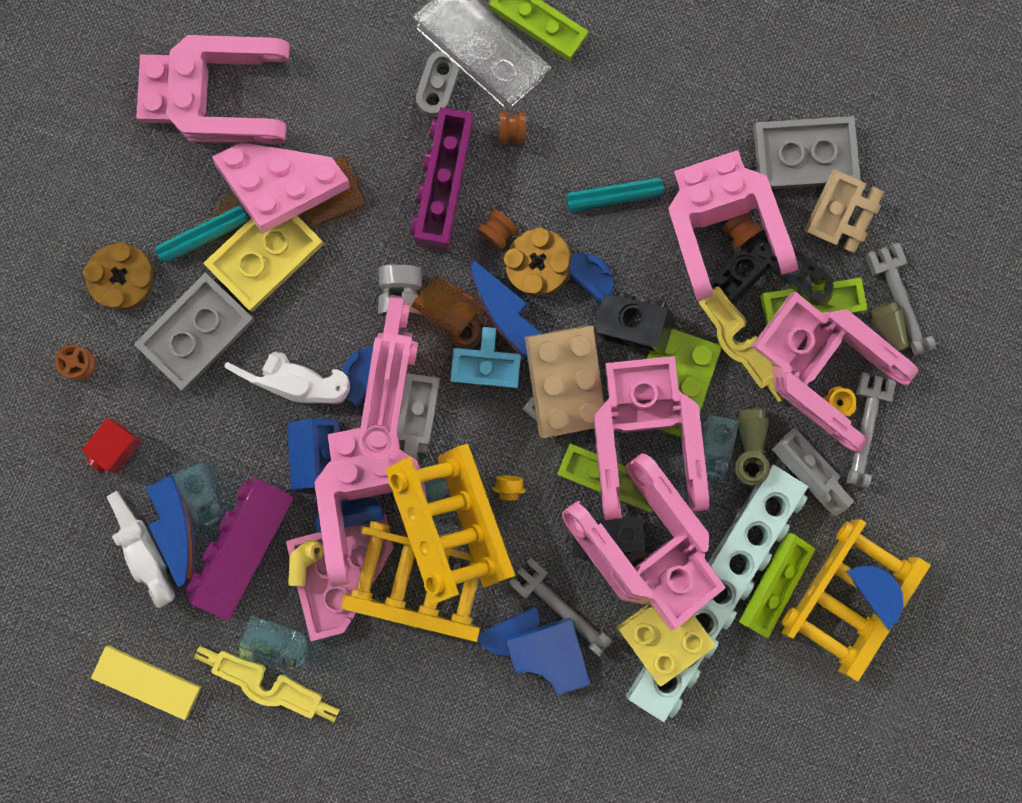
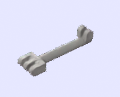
(889, 268)
(874, 395)
(534, 583)

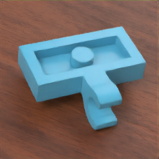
(485, 365)

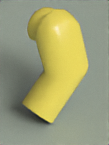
(301, 559)

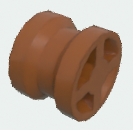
(512, 128)
(497, 229)
(741, 229)
(68, 359)

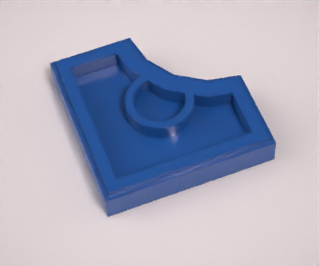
(550, 653)

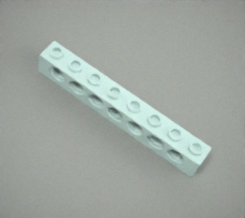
(791, 498)

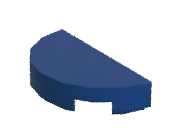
(591, 275)
(357, 370)
(358, 512)
(880, 592)
(494, 637)

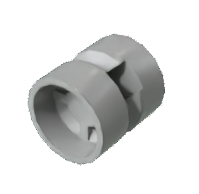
(399, 279)

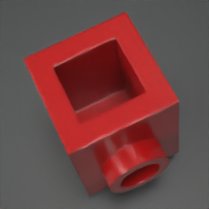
(110, 447)

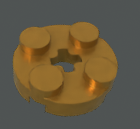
(101, 271)
(537, 281)

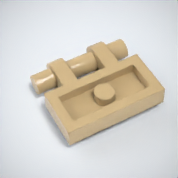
(836, 207)

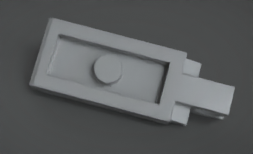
(417, 413)
(813, 471)

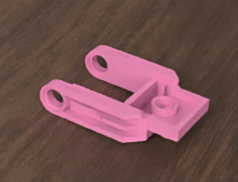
(176, 85)
(719, 192)
(801, 343)
(386, 379)
(643, 399)
(350, 477)
(672, 577)

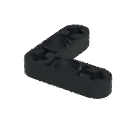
(763, 261)

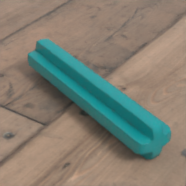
(615, 194)
(202, 234)

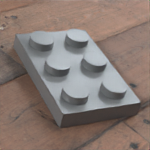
(806, 151)
(194, 332)

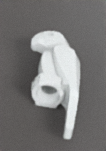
(297, 381)
(141, 552)

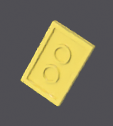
(259, 263)

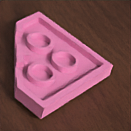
(277, 181)
(319, 598)

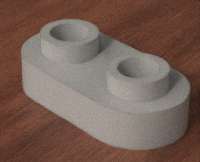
(437, 85)

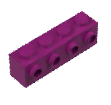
(444, 179)
(239, 547)

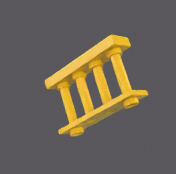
(473, 511)
(394, 607)
(871, 630)

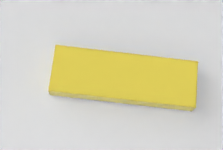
(146, 682)

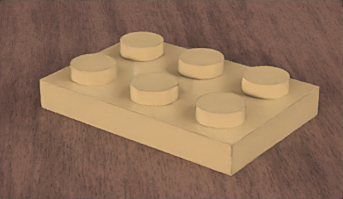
(564, 380)

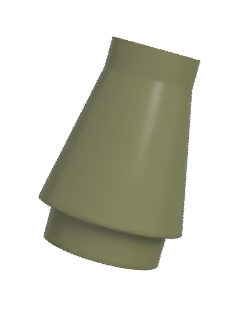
(890, 324)
(753, 428)
(757, 460)

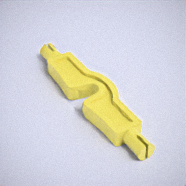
(729, 322)
(250, 676)

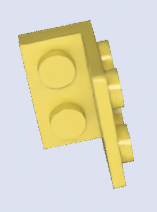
(662, 650)

